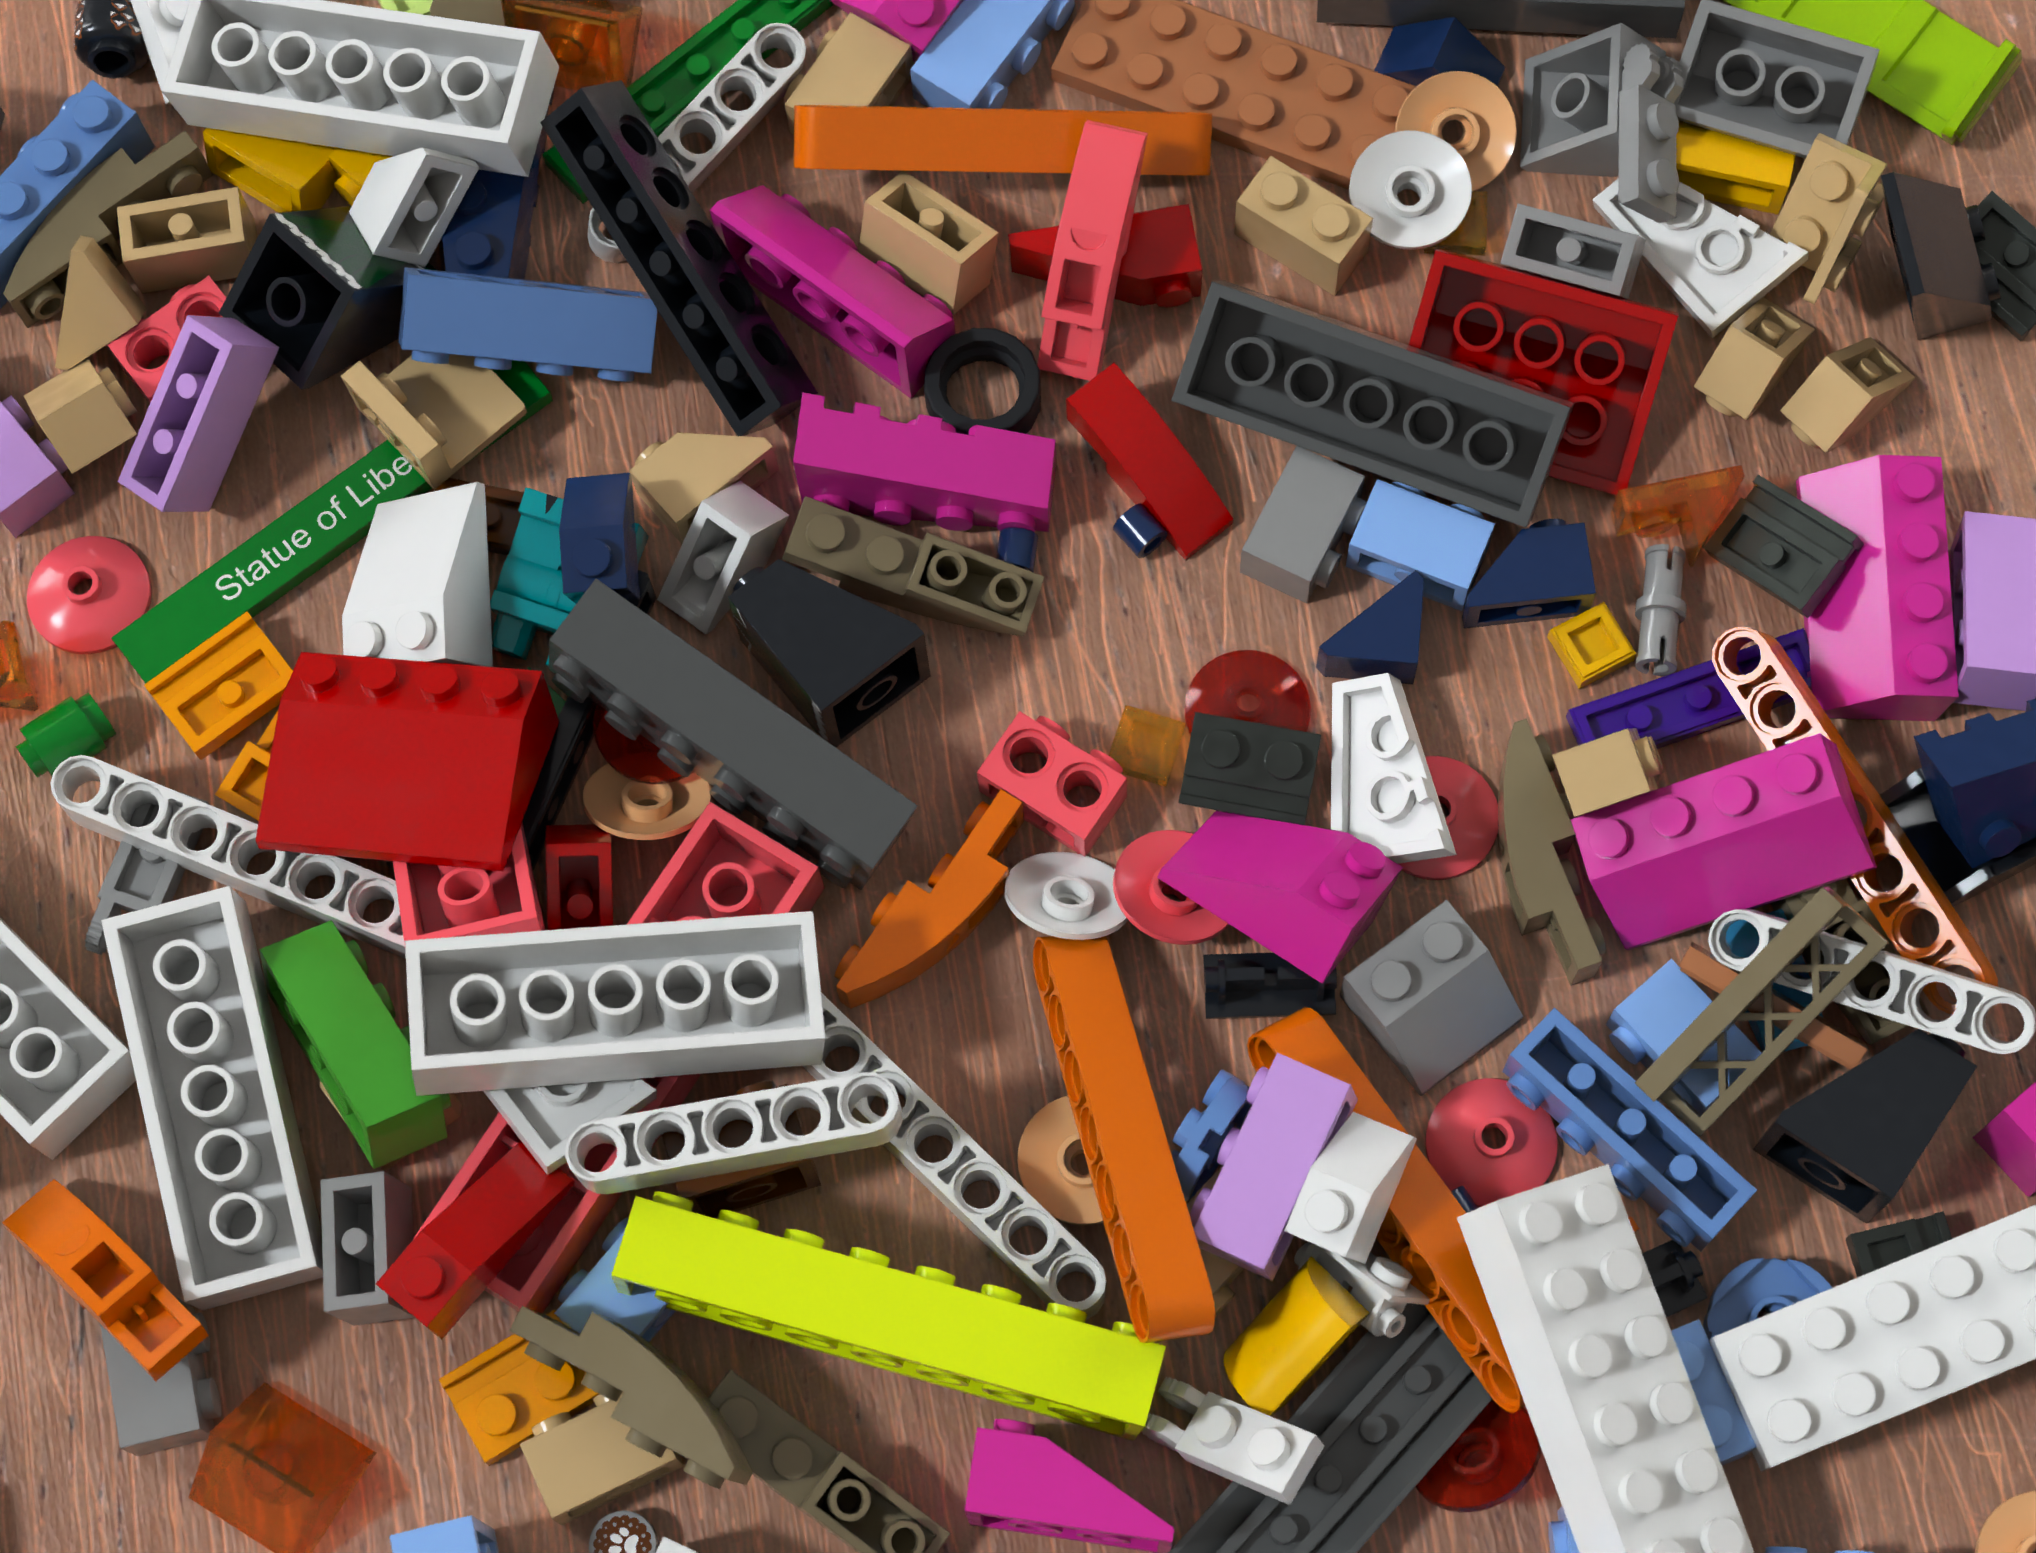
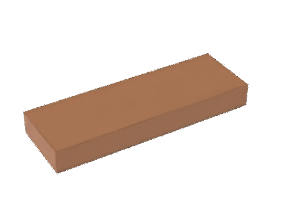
(1820, 1034)

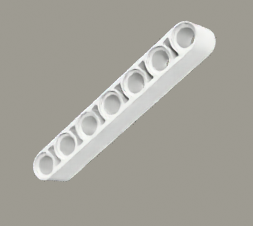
(229, 855)
(963, 1166)

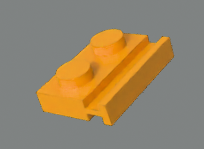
(222, 685)
(508, 1393)

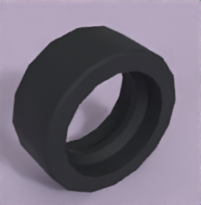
(984, 345)

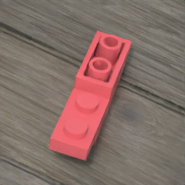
(1090, 249)

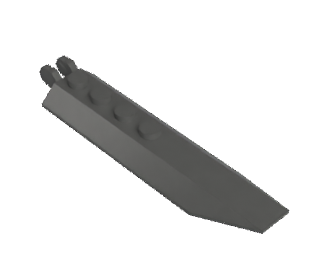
(1382, 1429)

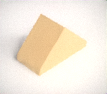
(95, 306)

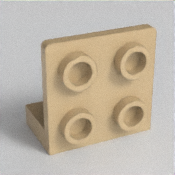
(1828, 204)
(436, 411)

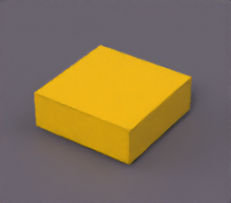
(1591, 645)

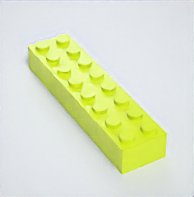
(888, 1316)

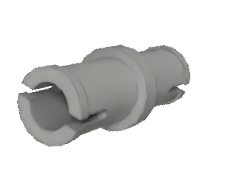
(1660, 610)

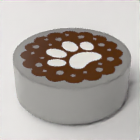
(623, 1534)

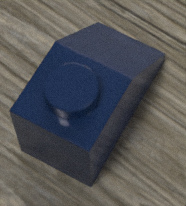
(599, 536)
(1535, 578)

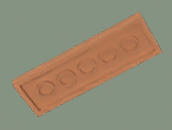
(1258, 86)

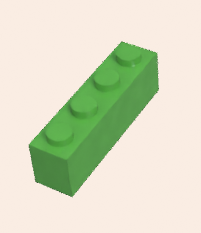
(353, 1042)

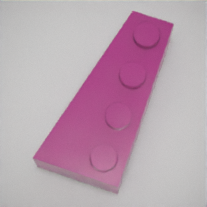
(923, 469)

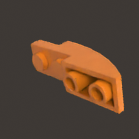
(924, 927)
(106, 1278)

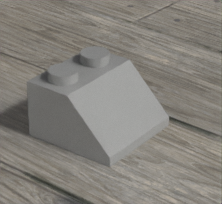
(1574, 104)
(1431, 997)

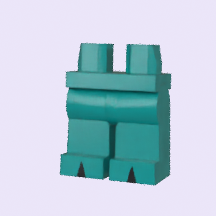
(531, 578)

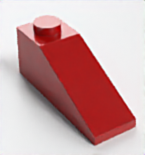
(1159, 262)
(473, 1240)

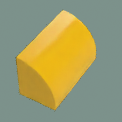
(1732, 169)
(272, 170)
(1291, 1338)

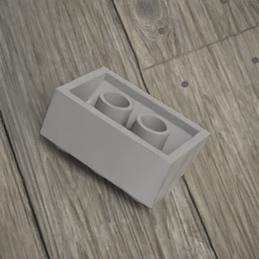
(1771, 79)

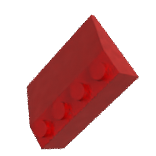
(1558, 341)
(405, 760)

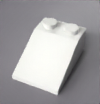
(424, 581)

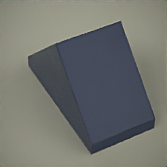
(1436, 47)
(1380, 638)

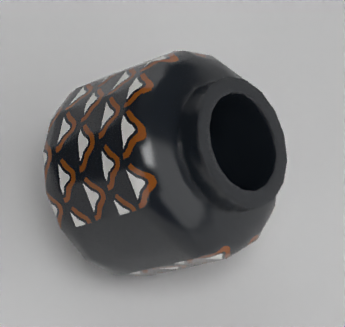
(109, 38)

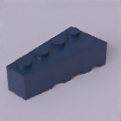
(493, 222)
(1984, 783)

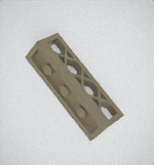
(1743, 992)

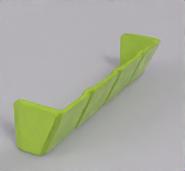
(1925, 60)

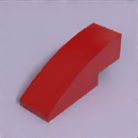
(1148, 460)

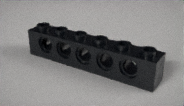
(678, 256)

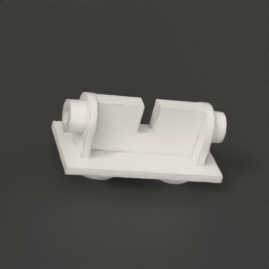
(1377, 1285)

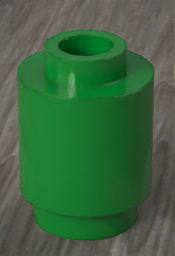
(64, 732)

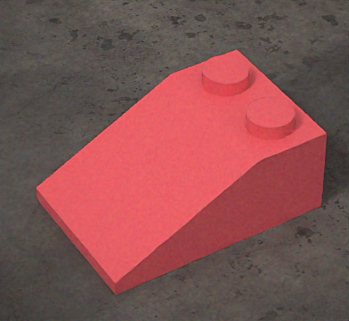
(469, 901)

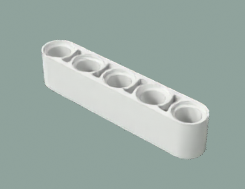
(719, 123)
(1906, 983)
(703, 1121)

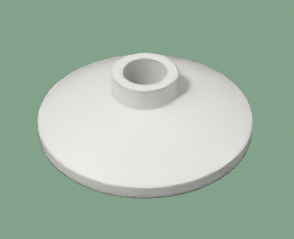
(1416, 163)
(1064, 895)

